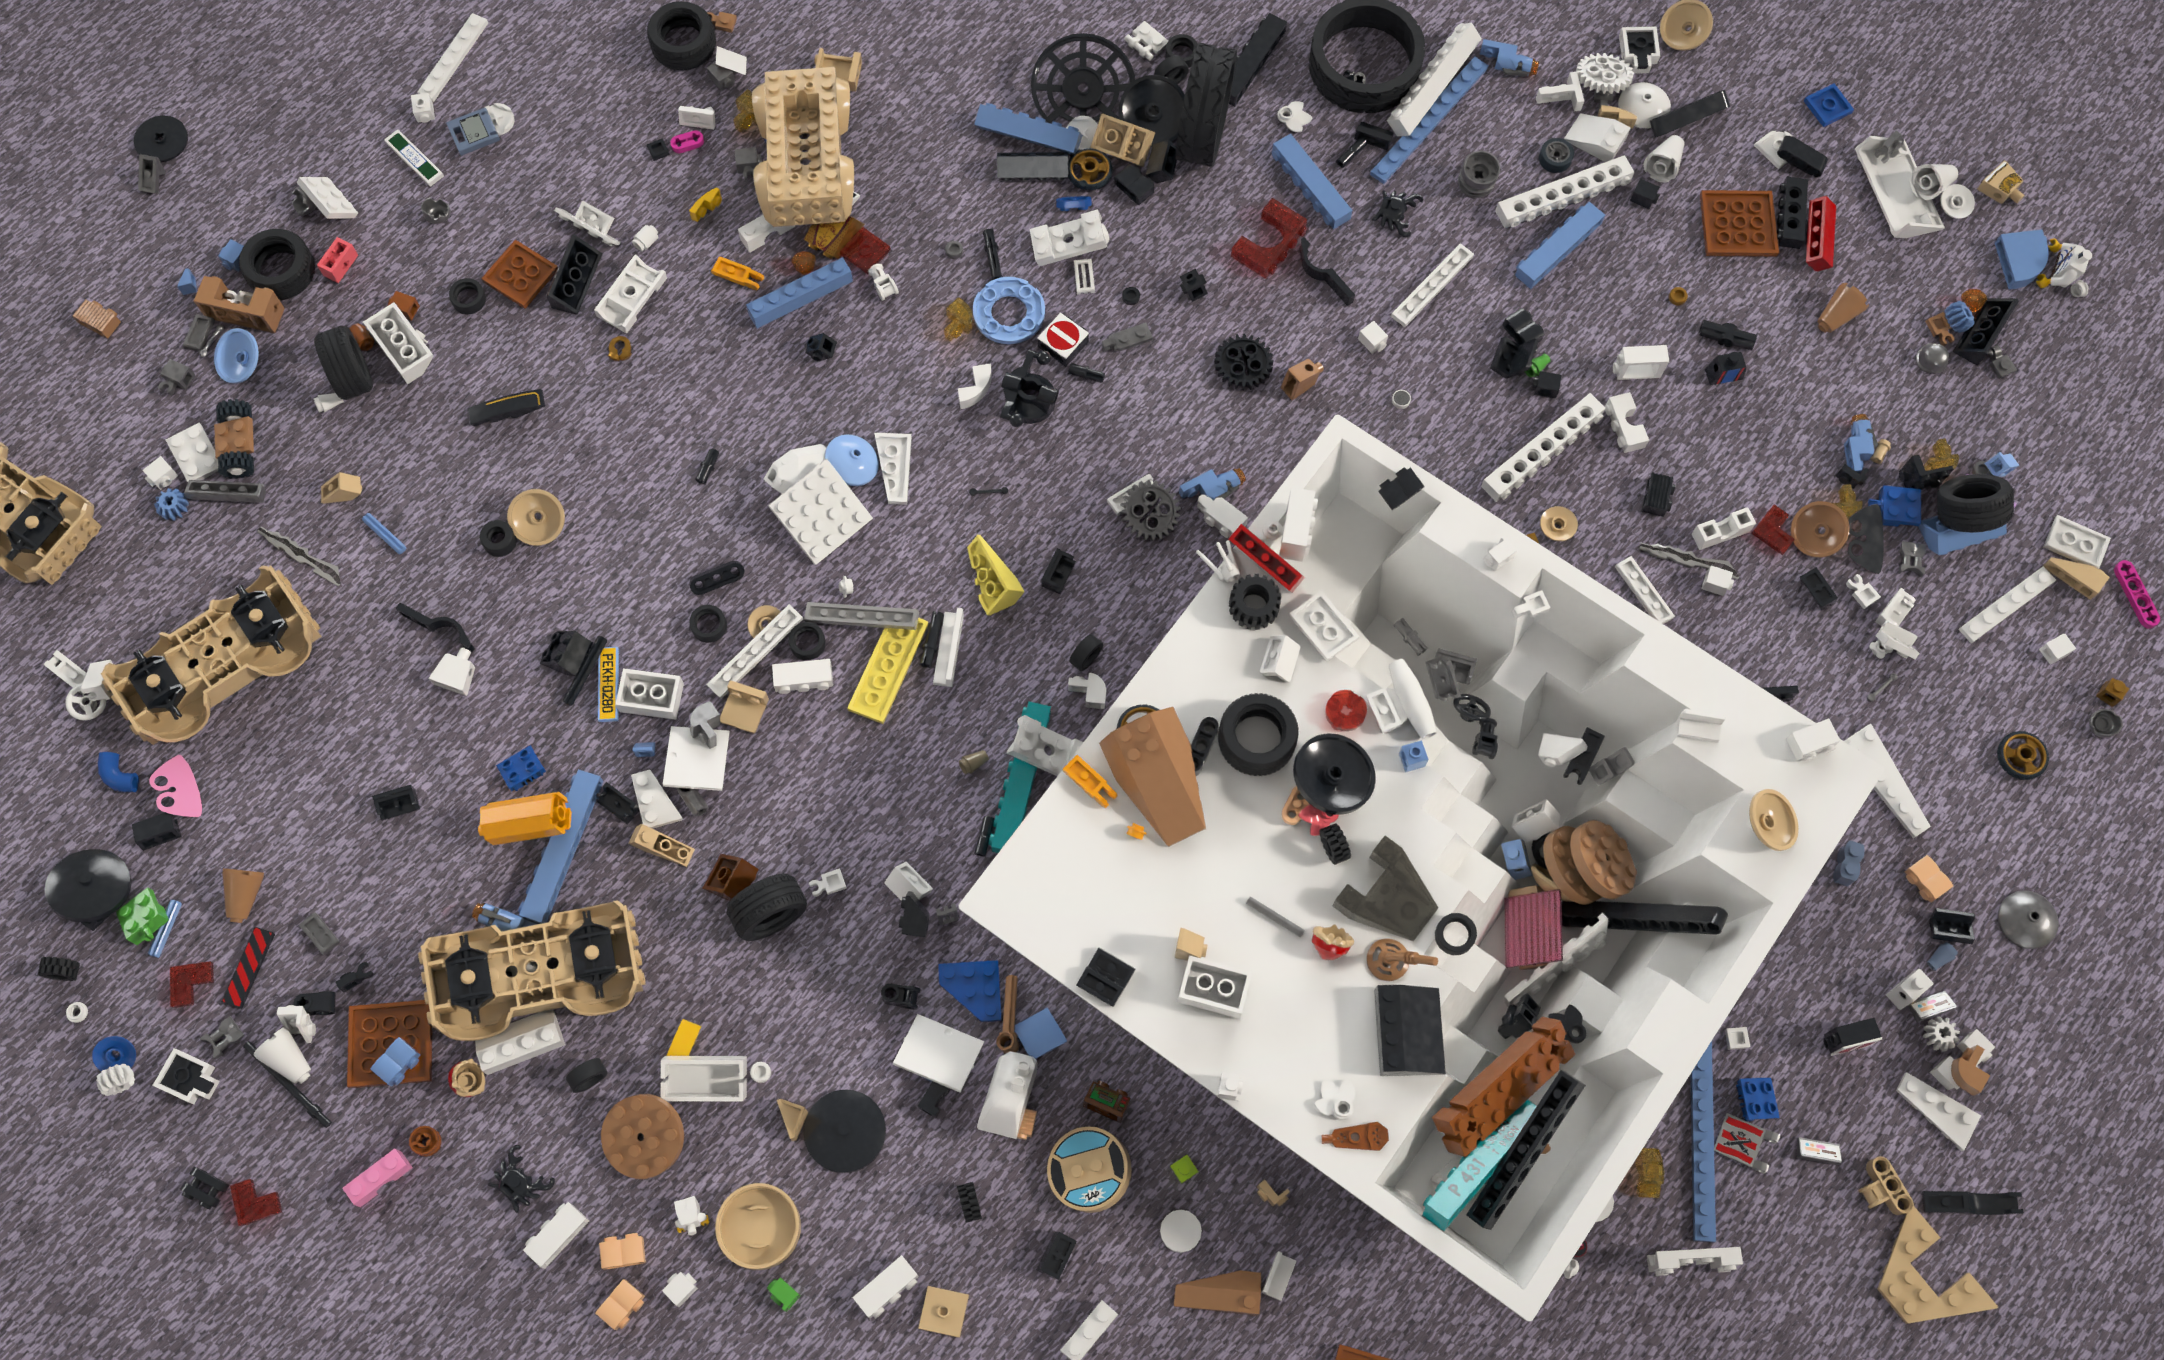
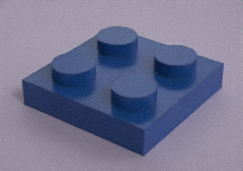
(1828, 105)

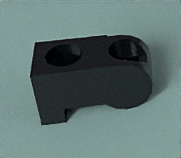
(932, 1098)

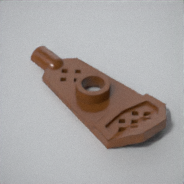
(1365, 1137)

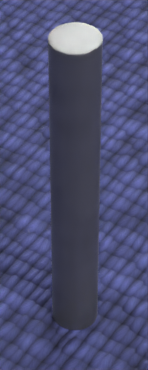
(1275, 916)

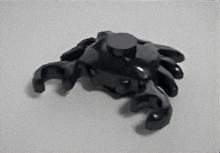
(1393, 211)
(516, 1183)

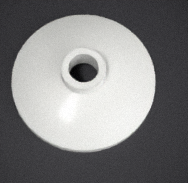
(1962, 197)

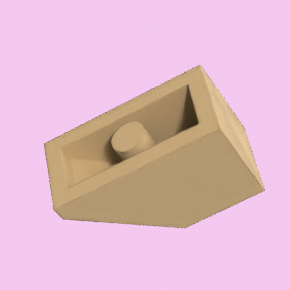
(341, 488)
(1190, 944)

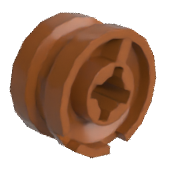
(432, 1145)

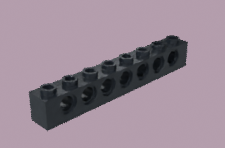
(1525, 1150)

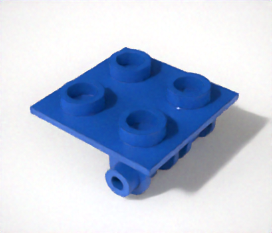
(520, 768)
(1758, 1098)

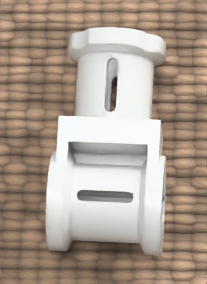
(883, 283)

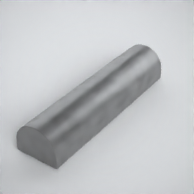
(225, 491)

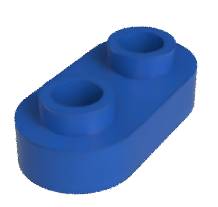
(1079, 202)

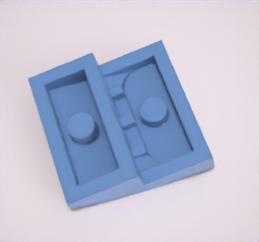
(1039, 1034)

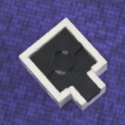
(1639, 47)
(186, 1077)

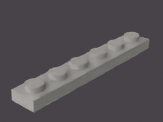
(861, 615)

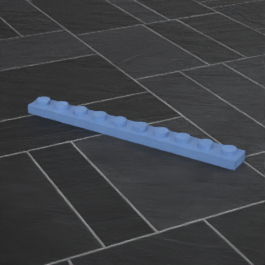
(1440, 108)
(1703, 1149)

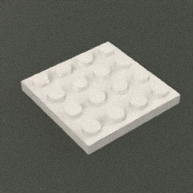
(820, 511)

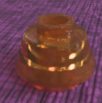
(804, 262)
(1974, 299)

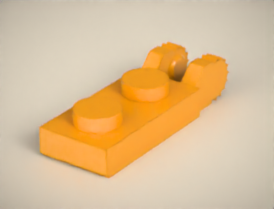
(736, 273)
(1088, 780)

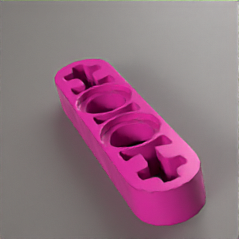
(2140, 593)

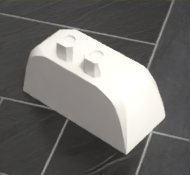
(1008, 1094)

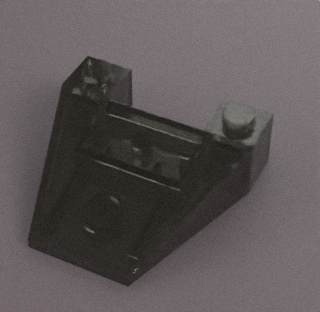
(1396, 901)

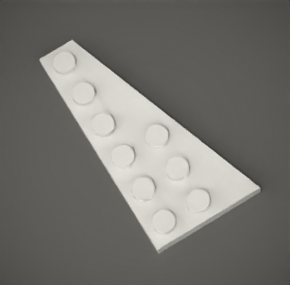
(1574, 950)

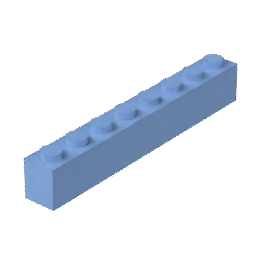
(560, 850)

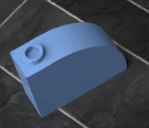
(2022, 256)

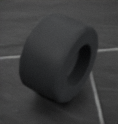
(498, 549)

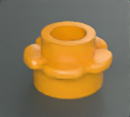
(1136, 831)

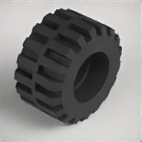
(1250, 616)

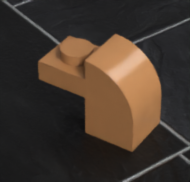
(1967, 1074)

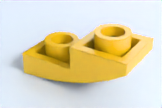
(707, 201)
(684, 1039)

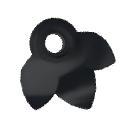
(1571, 1021)

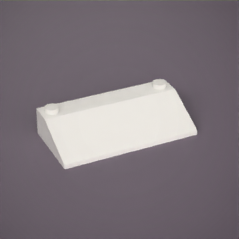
(1890, 181)

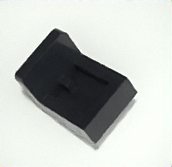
(1849, 476)

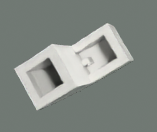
(971, 395)

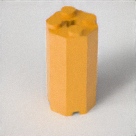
(524, 818)

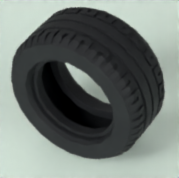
(676, 15)
(271, 242)
(343, 362)
(1975, 503)
(1261, 706)
(766, 907)

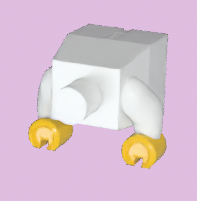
(689, 1215)

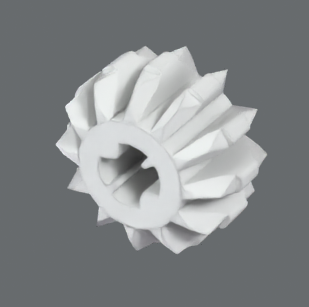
(1934, 1036)
(115, 1079)

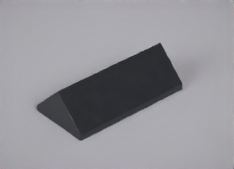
(573, 276)
(1987, 326)

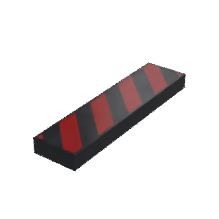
(248, 967)

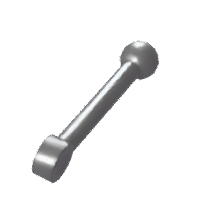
(203, 352)
(1871, 697)

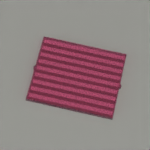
(1533, 929)

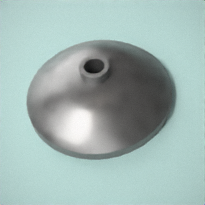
(2020, 927)

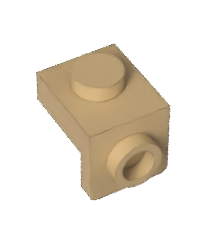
(1267, 1193)

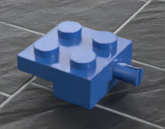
(1899, 505)

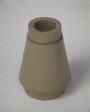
(973, 761)

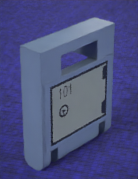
(477, 131)

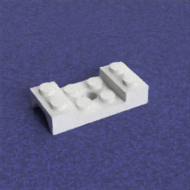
(1050, 242)
(621, 308)
(1030, 745)
(1719, 1258)

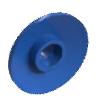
(104, 1058)

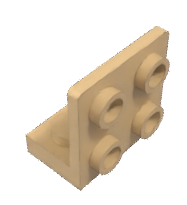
(744, 707)

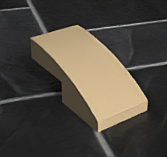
(1618, 114)

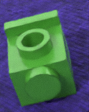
(783, 1293)

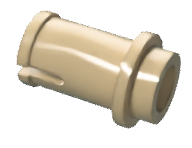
(1880, 451)

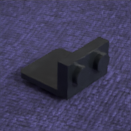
(1513, 358)
(1916, 477)

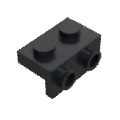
(1952, 926)

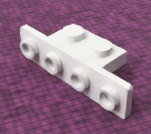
(593, 220)

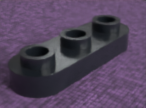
(725, 577)

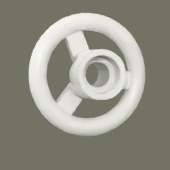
(89, 708)

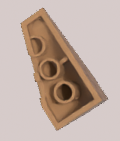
(1230, 1293)

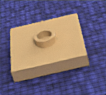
(943, 1311)

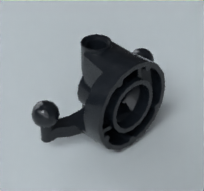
(1027, 408)

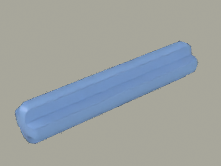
(384, 533)
(164, 931)

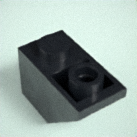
(915, 917)

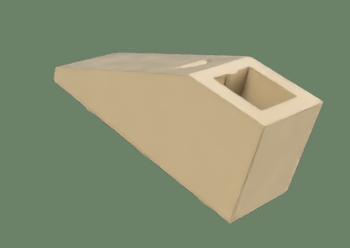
(661, 845)

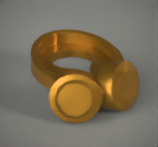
(626, 351)

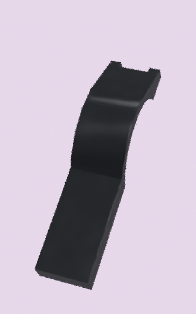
(1326, 275)
(434, 624)
(1971, 1203)

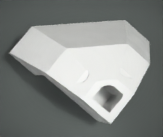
(794, 466)

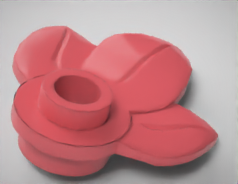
(1317, 817)

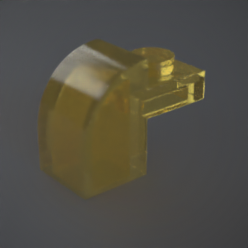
(746, 117)
(961, 318)
(1942, 456)
(1847, 501)
(1651, 1173)

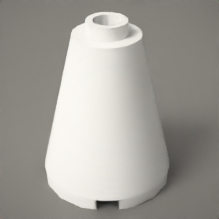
(1665, 160)
(1932, 179)
(284, 1056)

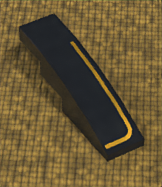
(506, 406)

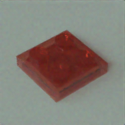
(865, 250)

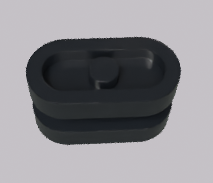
(206, 1199)

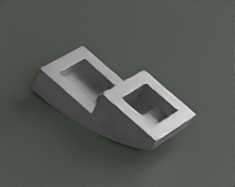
(1611, 766)

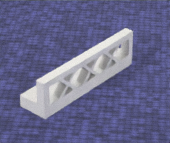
(948, 648)

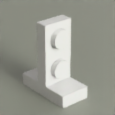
(1571, 91)

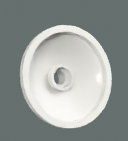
(1635, 102)

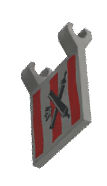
(1742, 1141)

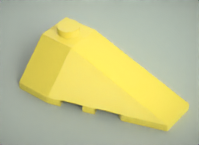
(997, 583)

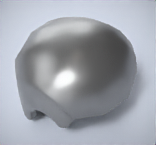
(301, 201)
(431, 208)
(2105, 723)

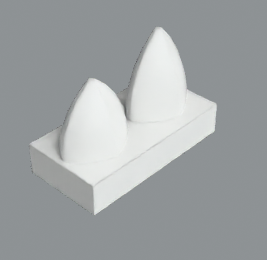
(697, 117)

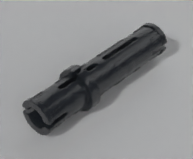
(992, 254)
(930, 647)

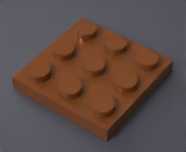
(520, 274)

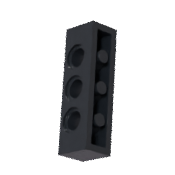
(1796, 220)

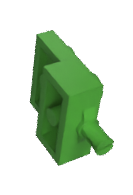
(142, 917)

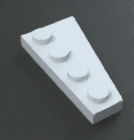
(894, 458)
(1948, 1115)

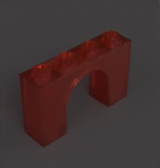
(1263, 259)

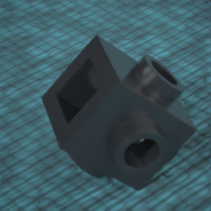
(1191, 282)
(820, 347)

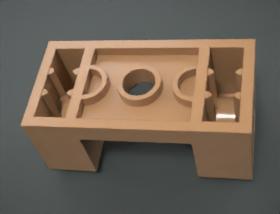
(261, 314)

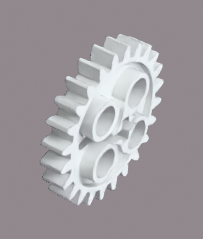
(1604, 73)

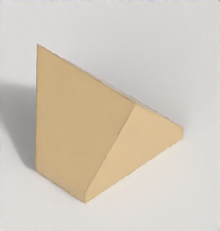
(793, 1116)

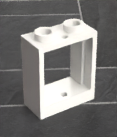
(1641, 362)

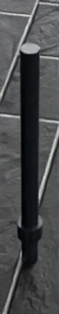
(313, 1109)

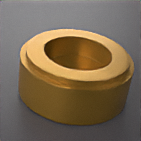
(1678, 296)

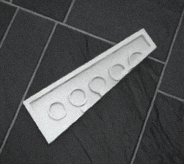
(1891, 784)

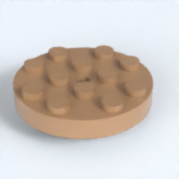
(1603, 859)
(1563, 869)
(642, 1136)

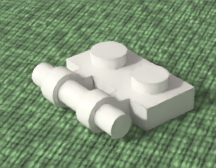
(1150, 38)

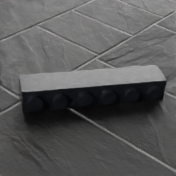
(1255, 54)

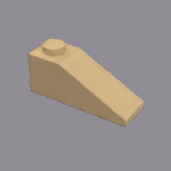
(2081, 577)

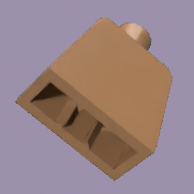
(1301, 378)

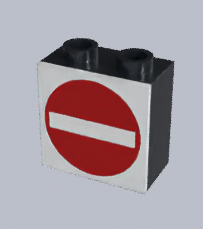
(1063, 339)
(1852, 1036)

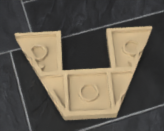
(1908, 1290)

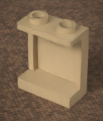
(846, 67)

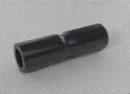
(1349, 154)
(983, 839)

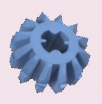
(1959, 316)
(171, 504)

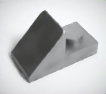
(149, 172)

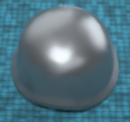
(1932, 358)

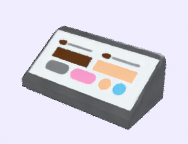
(1932, 1006)
(1819, 1151)

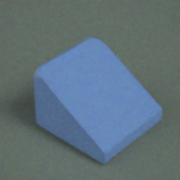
(187, 283)
(644, 749)

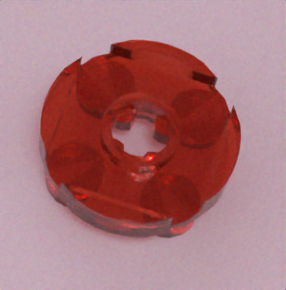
(1352, 701)

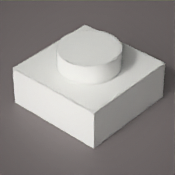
(1737, 1038)

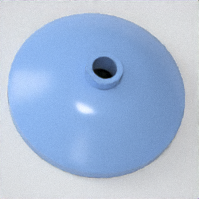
(236, 355)
(852, 468)

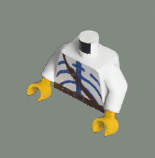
(2068, 266)

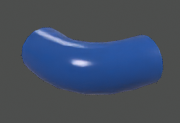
(112, 776)

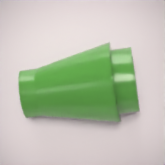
(1538, 365)

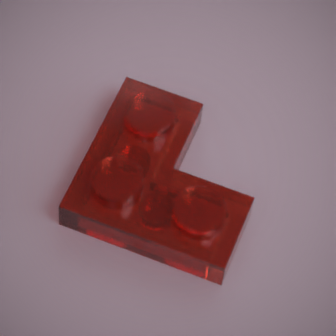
(1769, 530)
(182, 981)
(249, 1207)

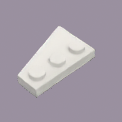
(653, 802)

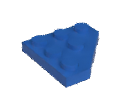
(974, 986)

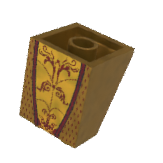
(832, 236)

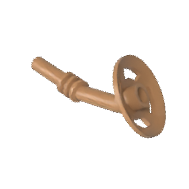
(1392, 959)

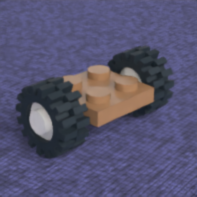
(234, 439)

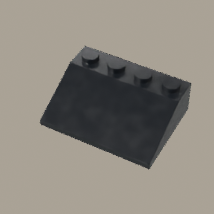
(1409, 1030)

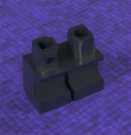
(1520, 1018)

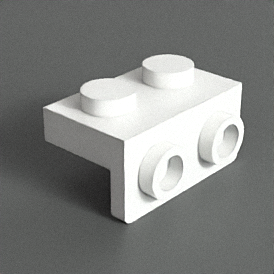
(1897, 638)
(297, 1021)

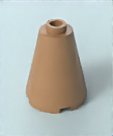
(1842, 307)
(240, 892)

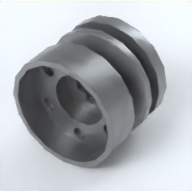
(1481, 166)

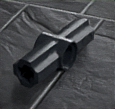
(1727, 334)

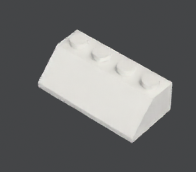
(399, 342)
(520, 1042)

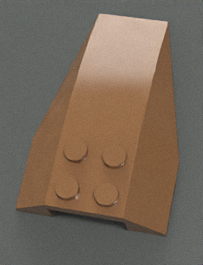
(1158, 773)

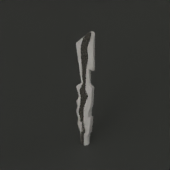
(300, 554)
(1685, 558)

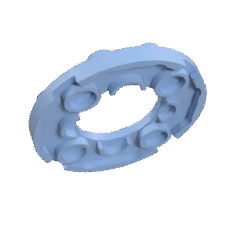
(1002, 288)

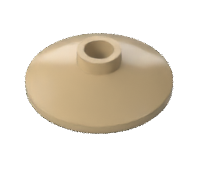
(1560, 516)
(760, 614)

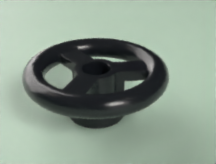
(1470, 711)

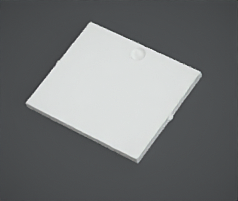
(693, 763)
(938, 1053)

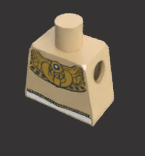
(2002, 184)

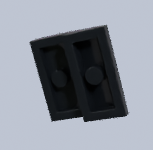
(1106, 977)

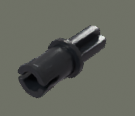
(1085, 372)
(707, 466)

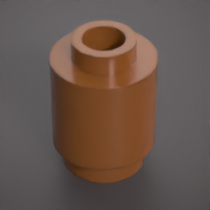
(362, 336)

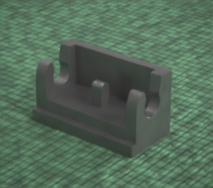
(1462, 665)
(1443, 678)

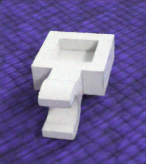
(1533, 604)

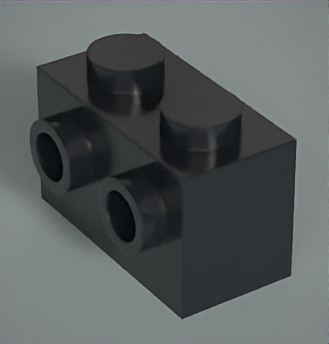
(1162, 162)

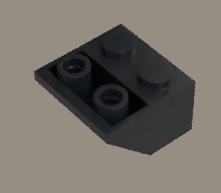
(566, 652)

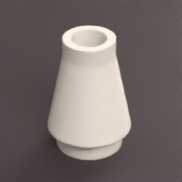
(327, 401)

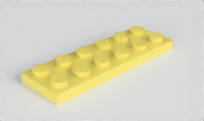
(886, 671)

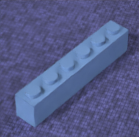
(1028, 129)
(1311, 181)
(1559, 245)
(799, 292)

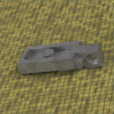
(1128, 338)

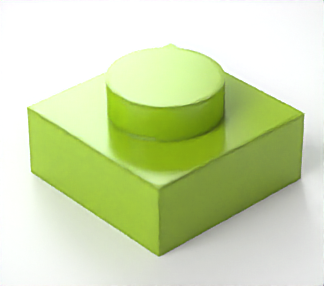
(1184, 1169)

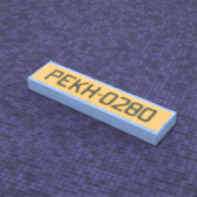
(608, 684)

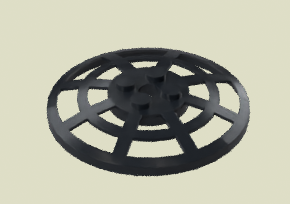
(1079, 76)

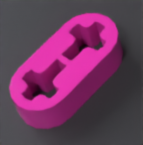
(687, 141)

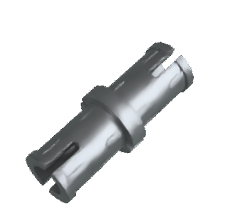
(1410, 636)

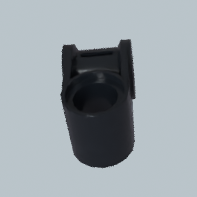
(902, 996)
(318, 1003)

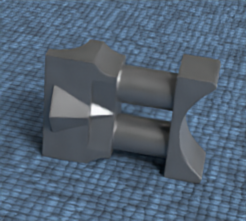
(1912, 551)
(230, 1030)

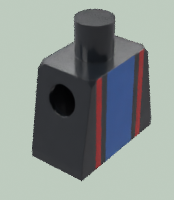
(1728, 366)

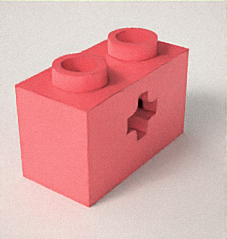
(337, 260)

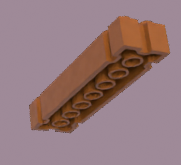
(1503, 1086)

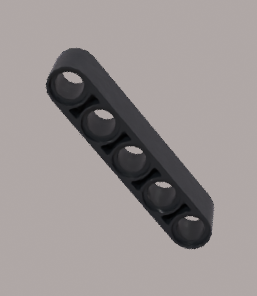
(1689, 113)

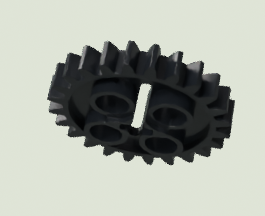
(1227, 365)

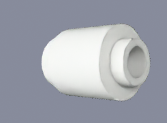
(645, 237)

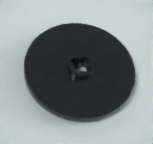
(167, 127)

